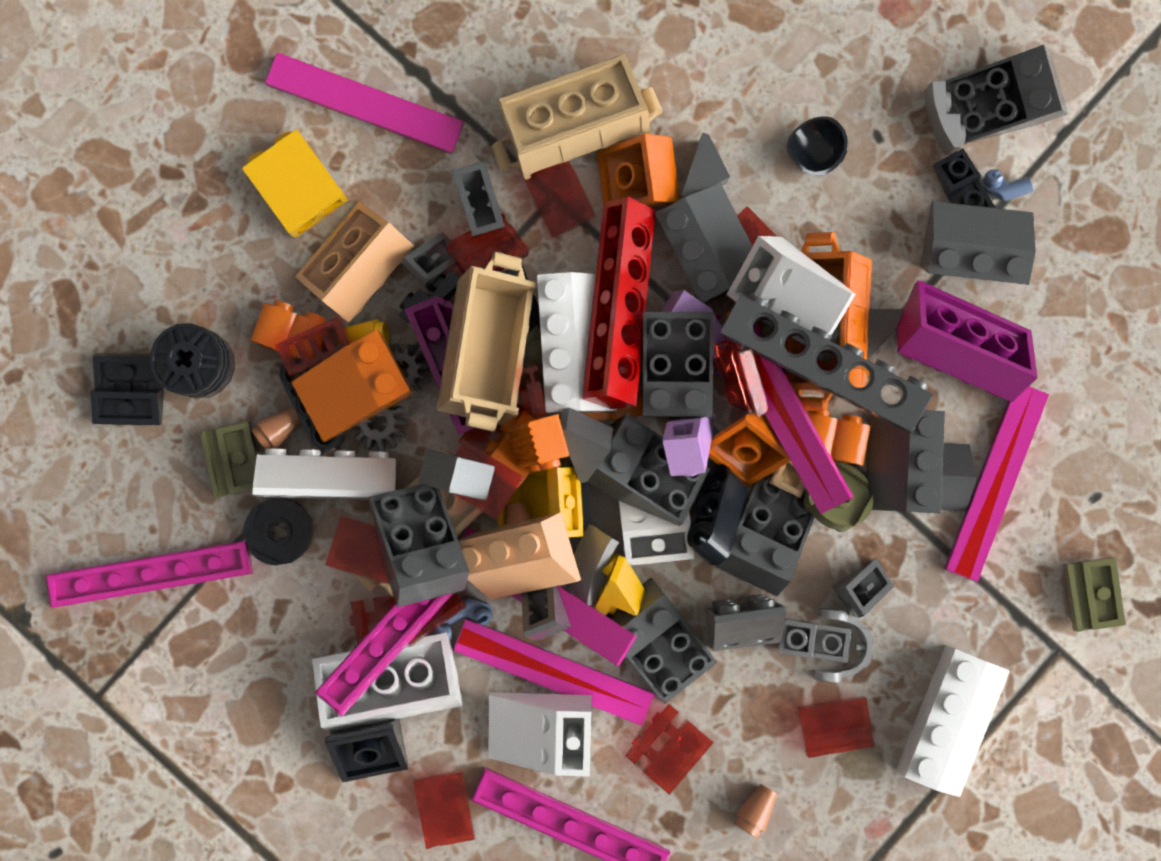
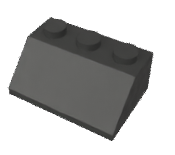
(706, 240)
(979, 243)
(906, 467)

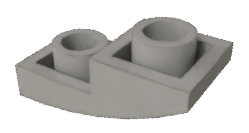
(945, 126)
(591, 557)
(815, 640)

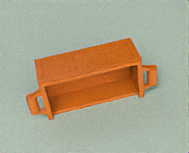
(855, 273)

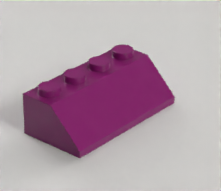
(966, 342)

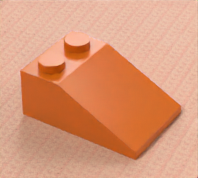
(352, 385)

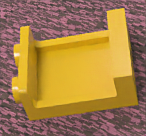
(294, 183)
(551, 493)

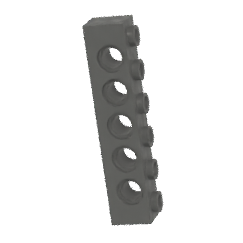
(901, 415)

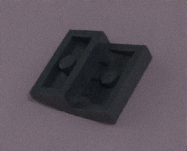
(125, 390)

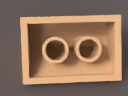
(354, 261)
(520, 557)

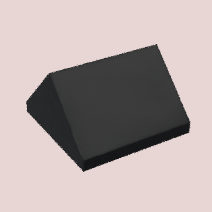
(367, 750)

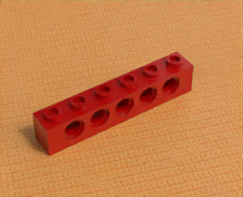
(619, 304)

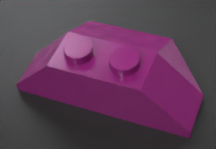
(431, 326)

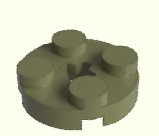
(852, 511)

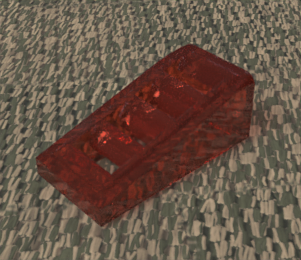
(287, 357)

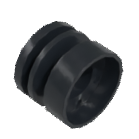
(211, 364)

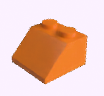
(641, 170)

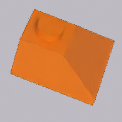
(749, 449)

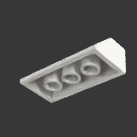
(565, 329)
(323, 476)
(413, 684)
(952, 721)

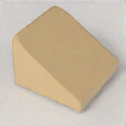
(788, 480)

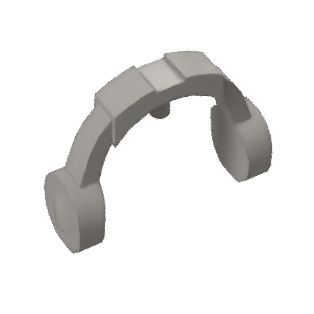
(866, 648)

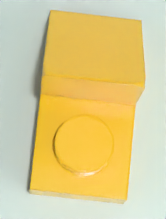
(620, 590)

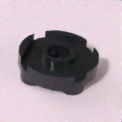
(260, 538)

